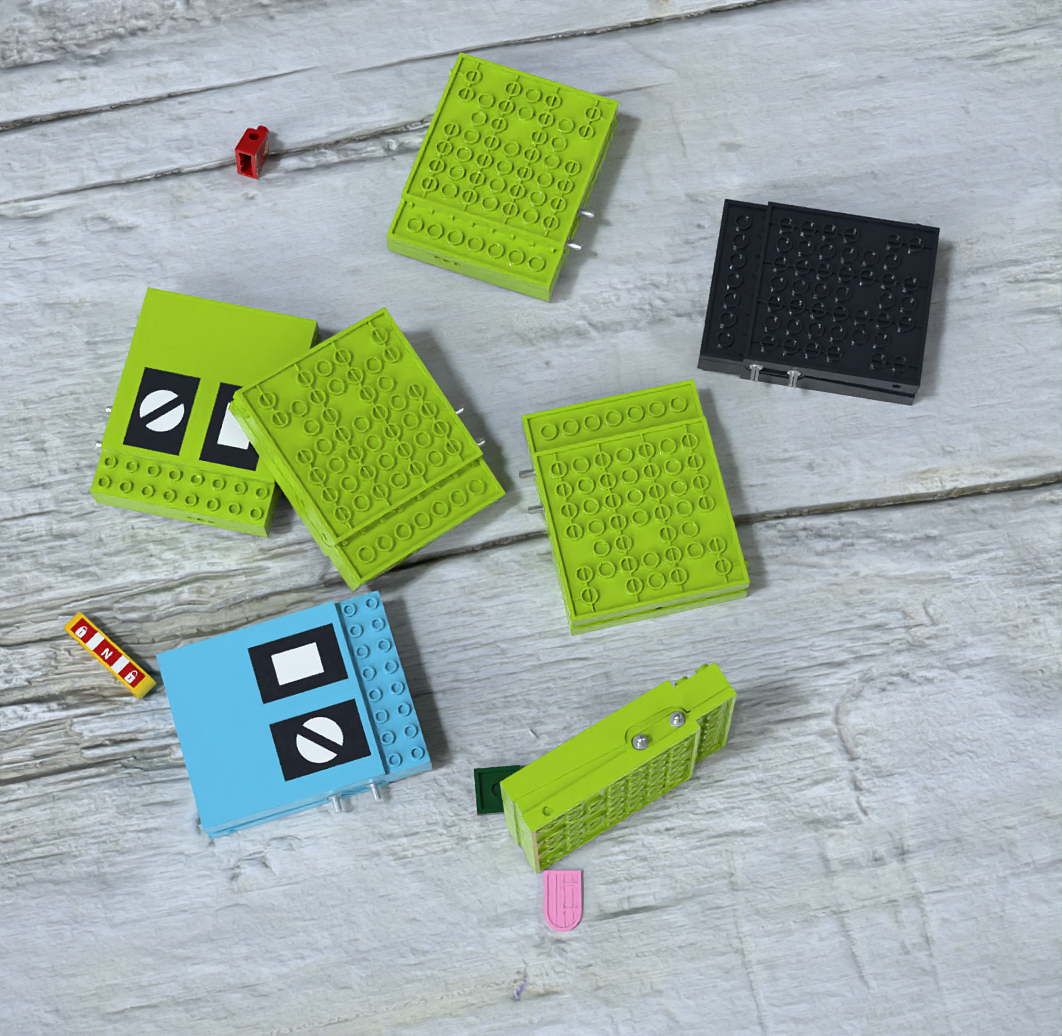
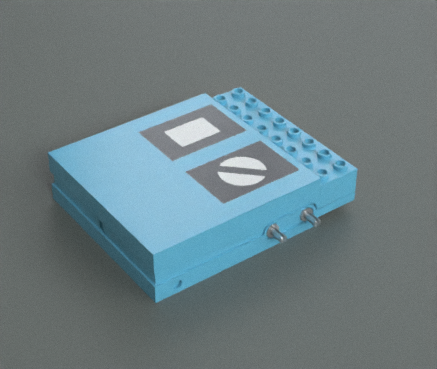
(293, 714)

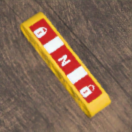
(109, 655)

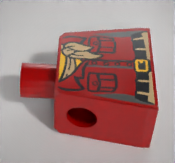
(252, 151)

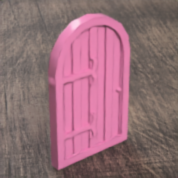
(562, 899)

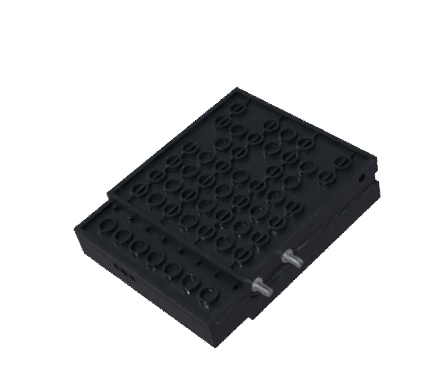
(820, 300)

